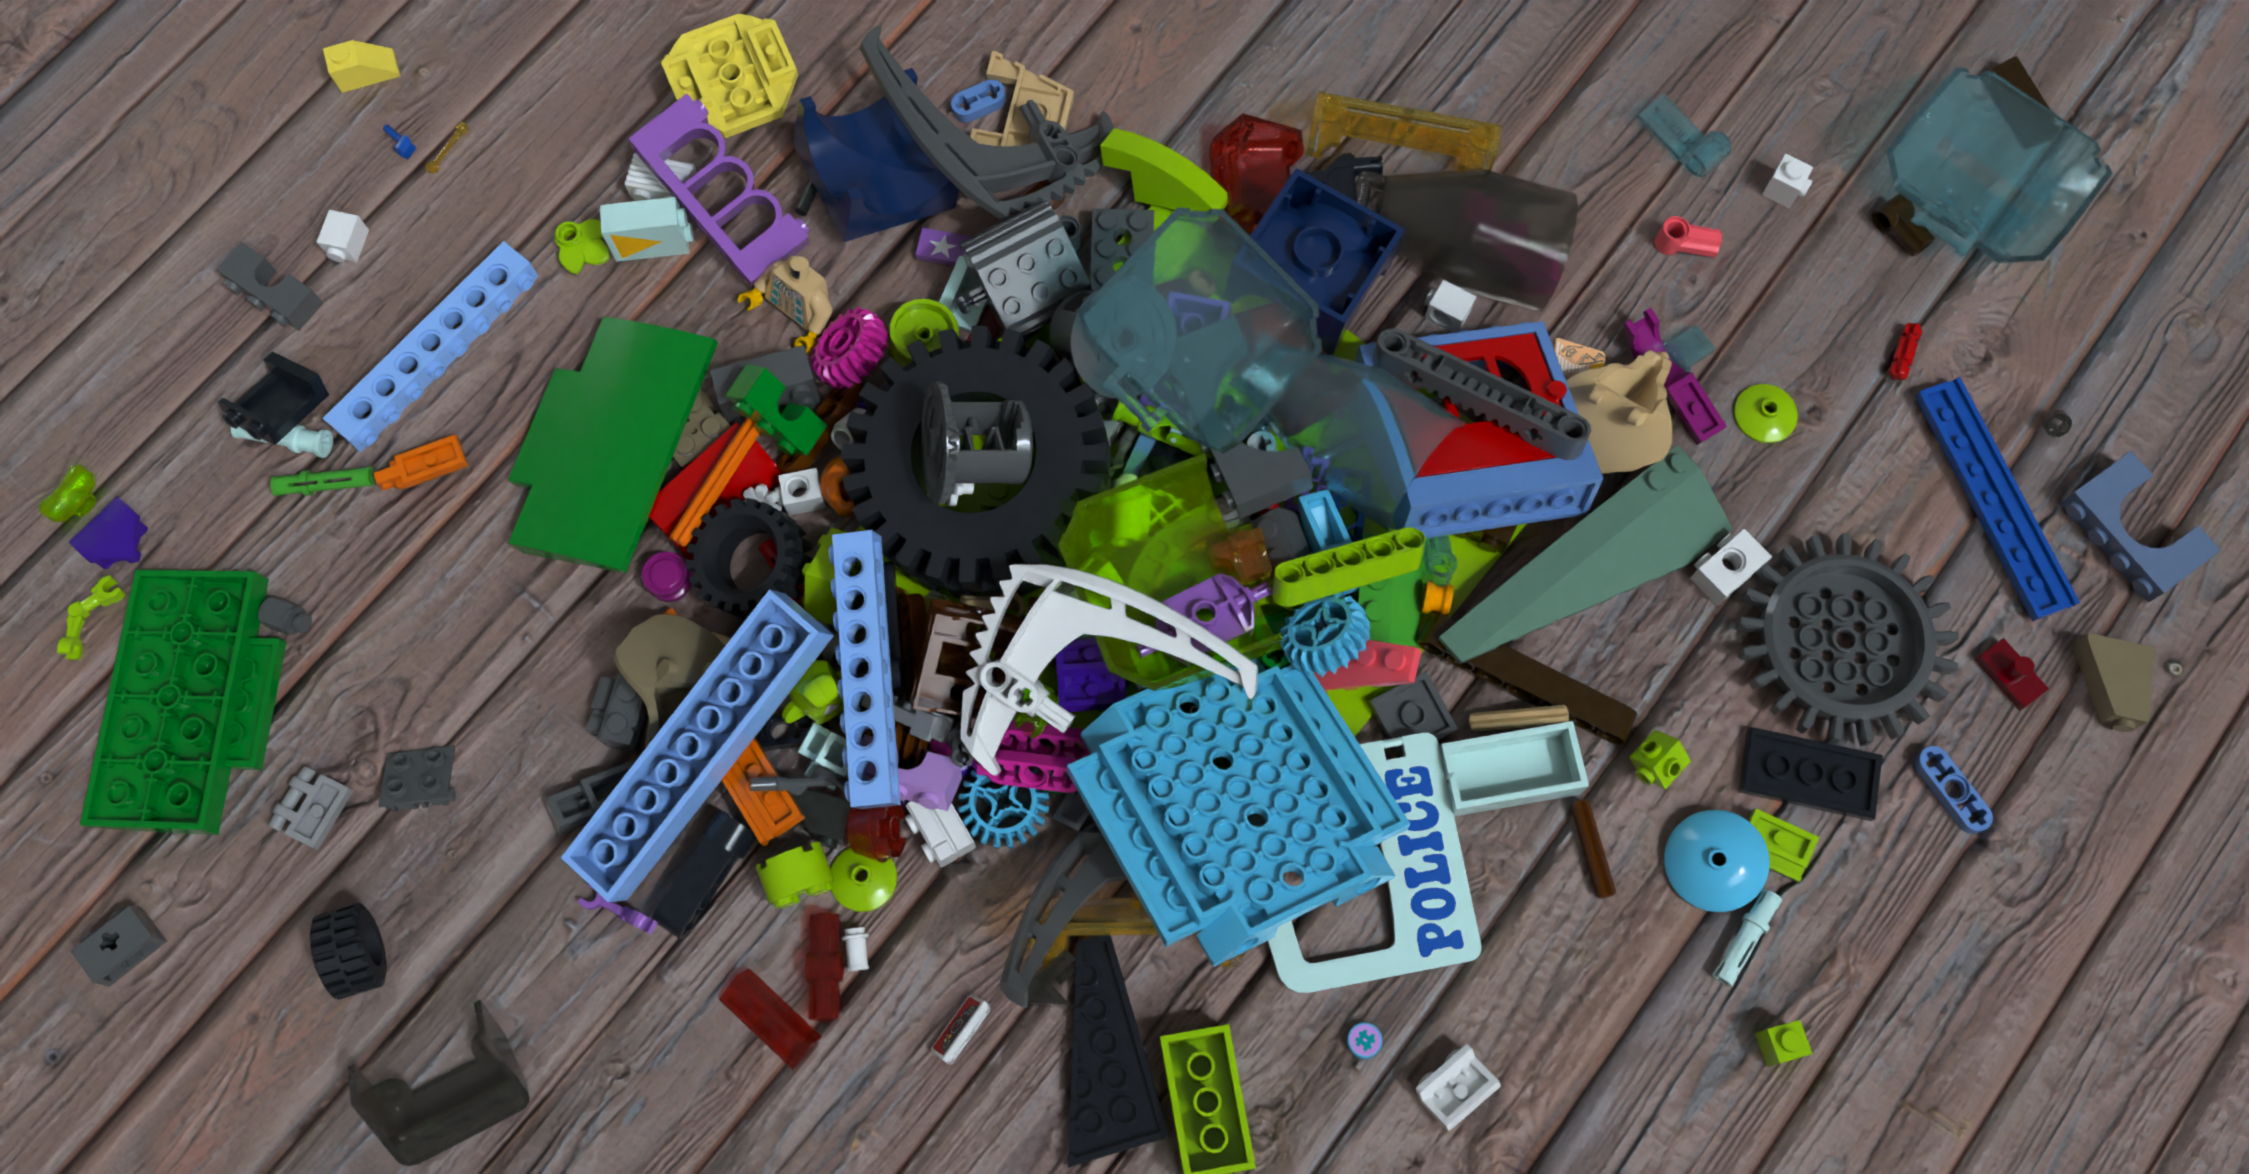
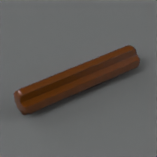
(1593, 849)

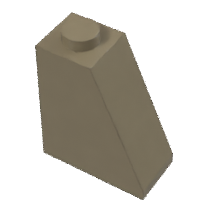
(2117, 679)

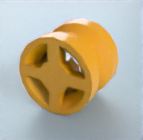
(1437, 598)

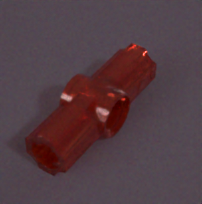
(824, 967)

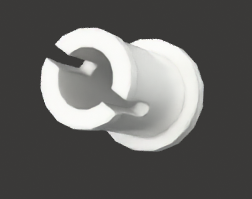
(856, 949)

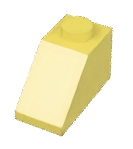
(360, 64)

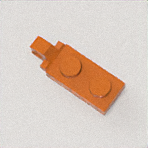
(423, 464)

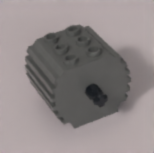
(1023, 269)

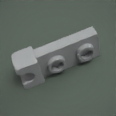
(922, 723)

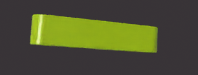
(1348, 566)

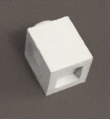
(1449, 306)
(810, 501)

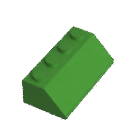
(1393, 606)

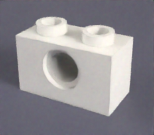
(1721, 582)

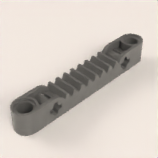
(1559, 431)

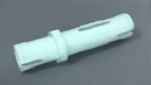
(1754, 925)

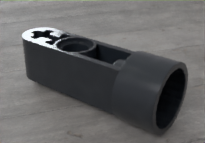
(703, 874)

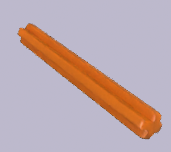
(715, 482)

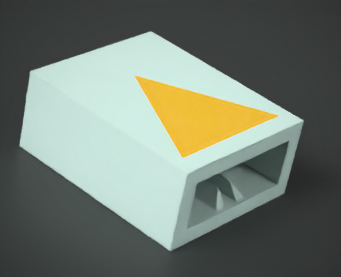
(646, 229)

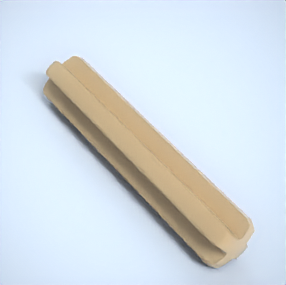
(1518, 718)

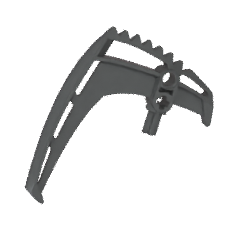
(987, 167)
(1095, 873)

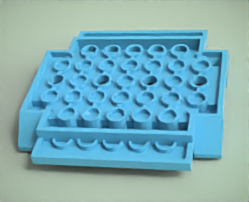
(1185, 823)

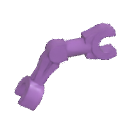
(625, 913)

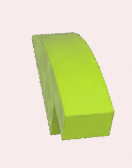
(1161, 174)

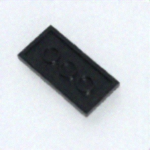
(1810, 774)

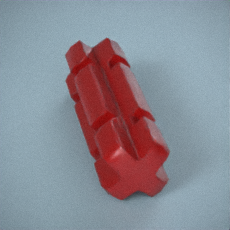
(1905, 351)

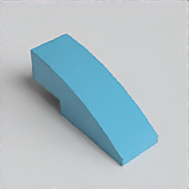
(1322, 524)

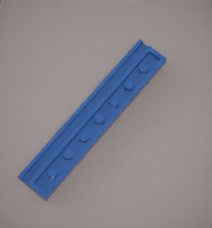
(1996, 499)

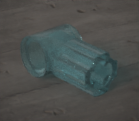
(1439, 552)

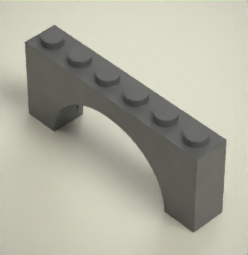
(1259, 477)

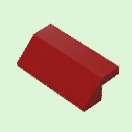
(679, 493)

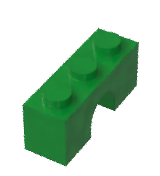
(757, 397)

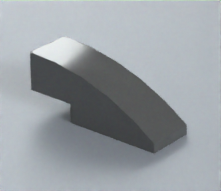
(578, 804)

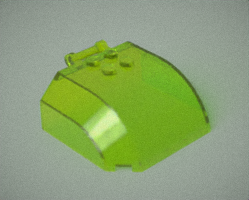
(1159, 542)

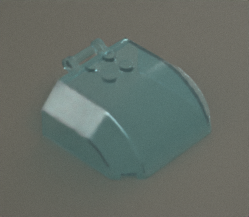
(1995, 169)
(1202, 328)

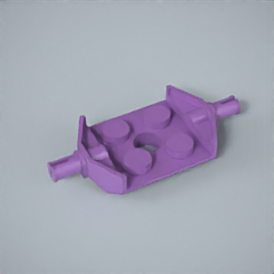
(1228, 602)

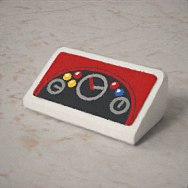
(960, 1029)

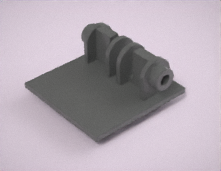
(418, 778)

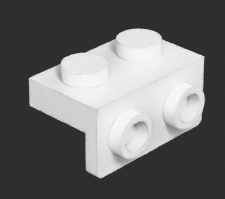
(1456, 1087)

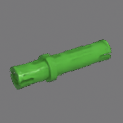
(285, 484)

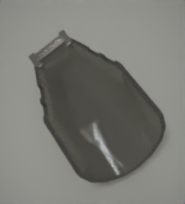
(1480, 229)

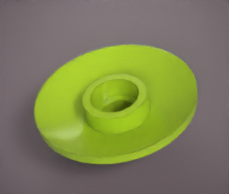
(1760, 424)
(863, 895)

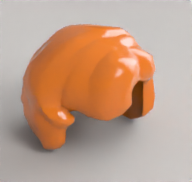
(833, 488)

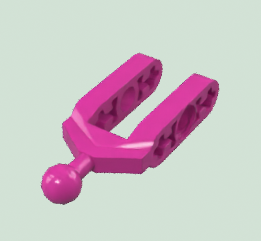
(1031, 754)

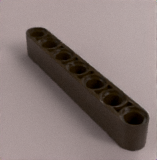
(1537, 684)

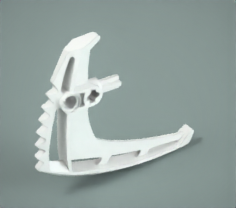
(1054, 624)

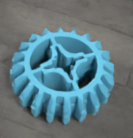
(1325, 634)
(996, 818)

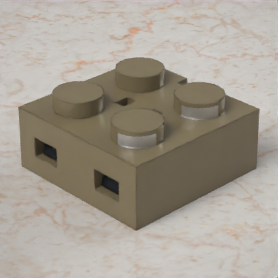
(700, 431)

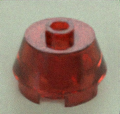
(876, 832)

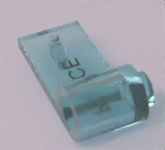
(1683, 139)

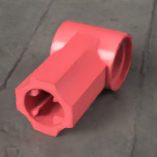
(1688, 238)

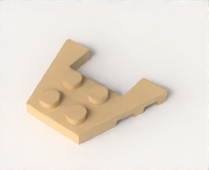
(1051, 97)

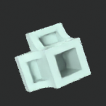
(825, 751)

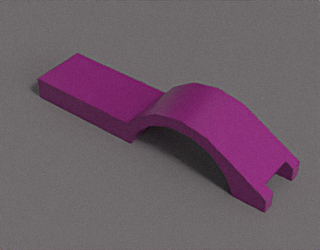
(1681, 386)

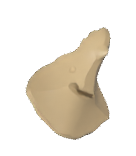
(1626, 411)

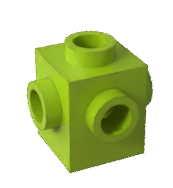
(1659, 759)

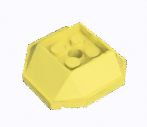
(728, 49)

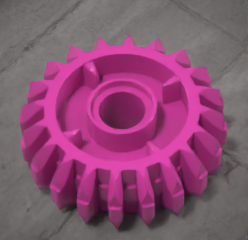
(849, 348)

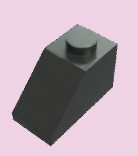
(825, 817)

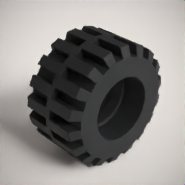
(348, 951)

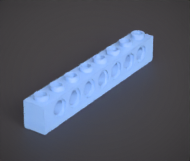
(415, 348)
(877, 683)

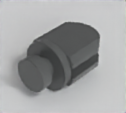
(284, 616)

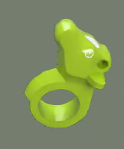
(815, 695)

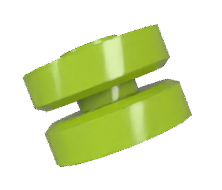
(917, 321)

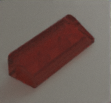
(770, 1018)

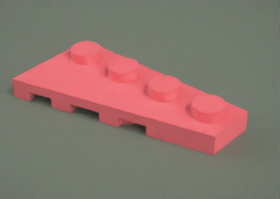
(1377, 667)

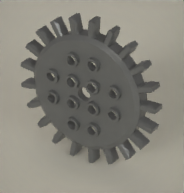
(1884, 602)

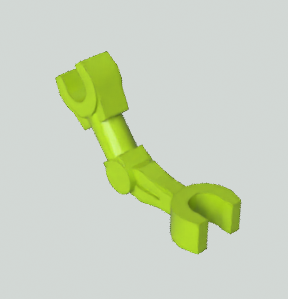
(78, 611)

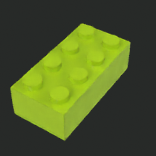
(1207, 1101)

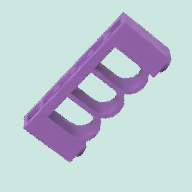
(672, 131)

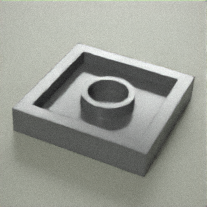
(1412, 710)

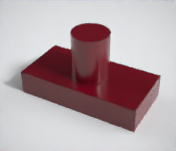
(2012, 673)

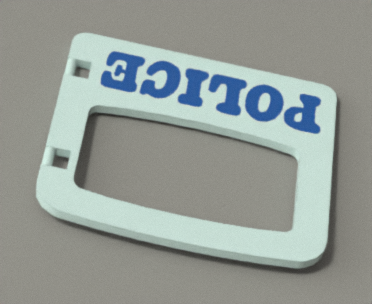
(1430, 890)

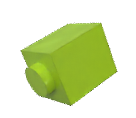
(1783, 1043)

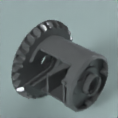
(1072, 342)
(1004, 456)

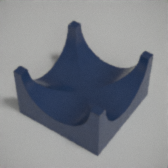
(869, 168)
(1328, 249)

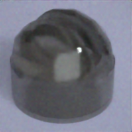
(2053, 428)

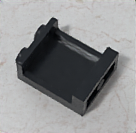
(276, 401)

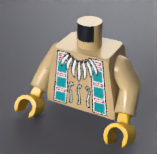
(797, 293)

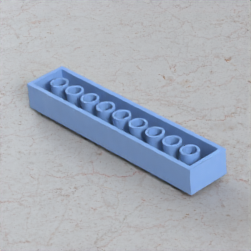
(697, 746)

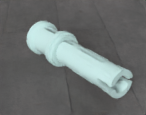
(298, 440)

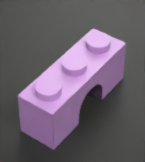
(929, 784)

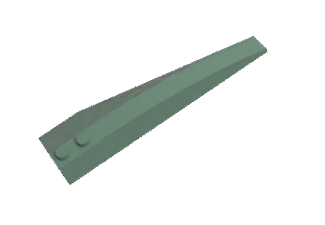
(1632, 538)

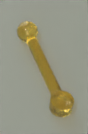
(433, 166)

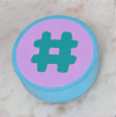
(1364, 1040)

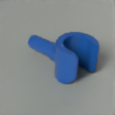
(403, 146)

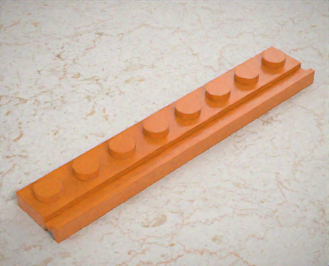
(765, 811)

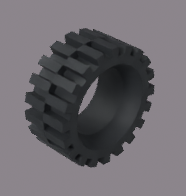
(721, 538)

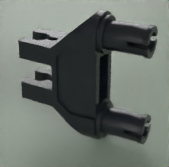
(1343, 171)

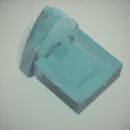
(1689, 348)

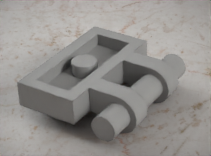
(317, 812)

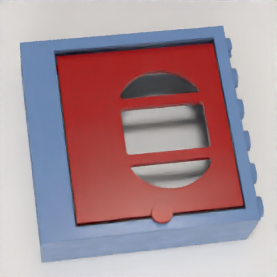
(1485, 472)

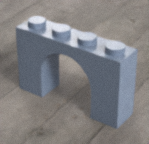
(2147, 568)

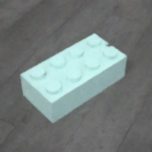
(1514, 768)

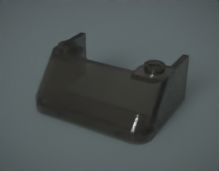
(449, 1108)

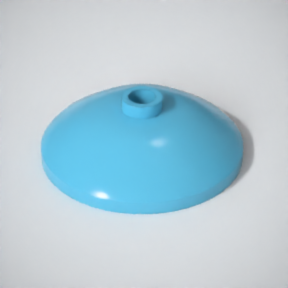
(1695, 875)

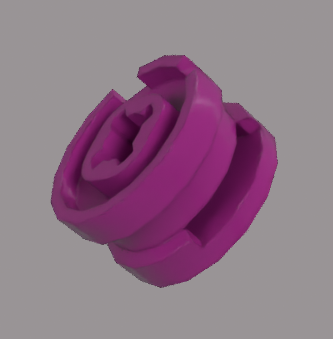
(666, 577)

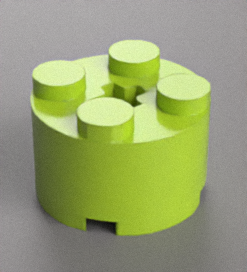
(795, 874)

